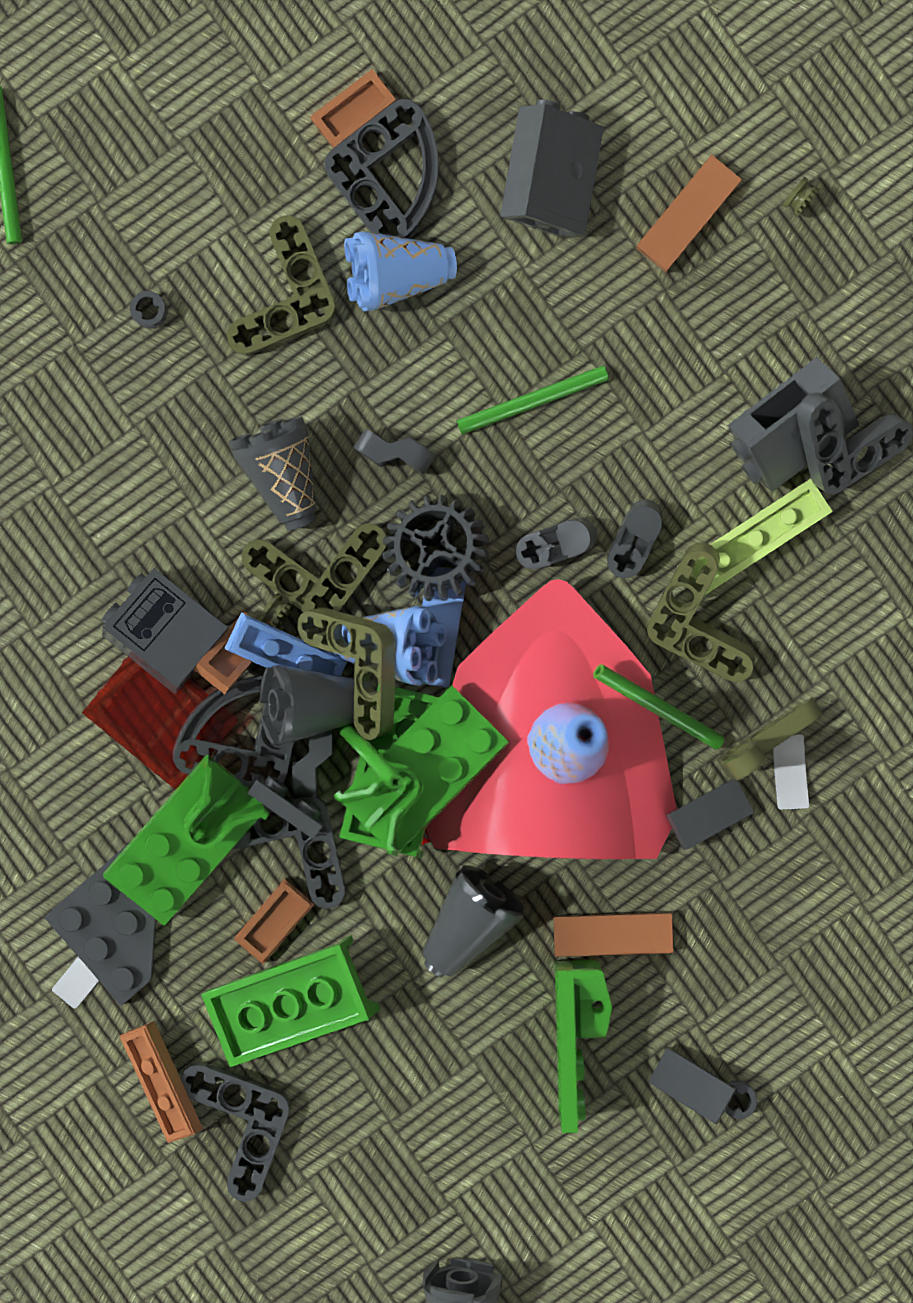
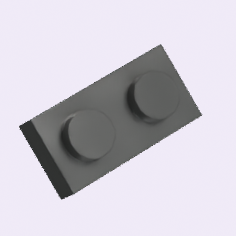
(301, 814)

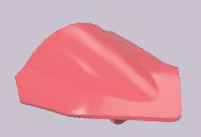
(511, 808)

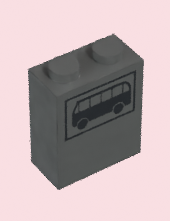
(162, 629)

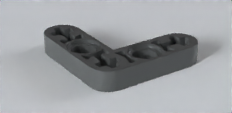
(884, 441)
(325, 834)
(258, 1121)

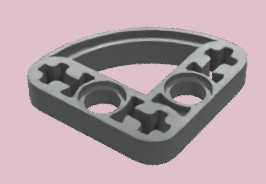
(363, 161)
(262, 751)

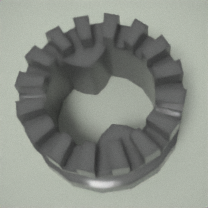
(139, 316)
(735, 1111)

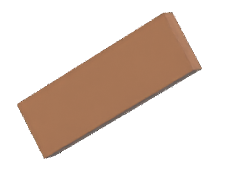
(688, 213)
(613, 934)
(161, 1082)

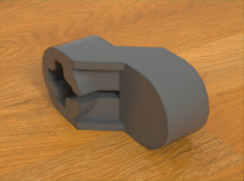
(404, 450)
(538, 548)
(626, 556)
(306, 770)

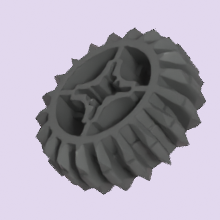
(441, 532)

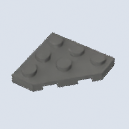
(108, 934)

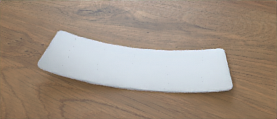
(791, 774)
(75, 983)

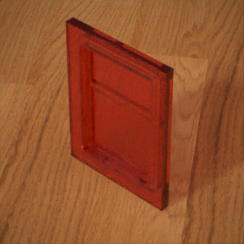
(149, 717)

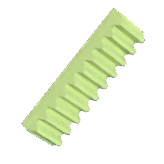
(766, 532)

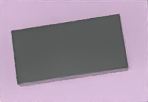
(709, 813)
(692, 1085)

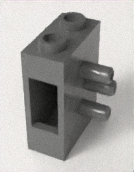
(552, 169)
(769, 431)

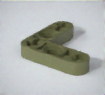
(302, 291)
(312, 585)
(686, 627)
(368, 644)
(749, 753)

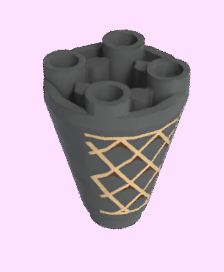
(280, 469)

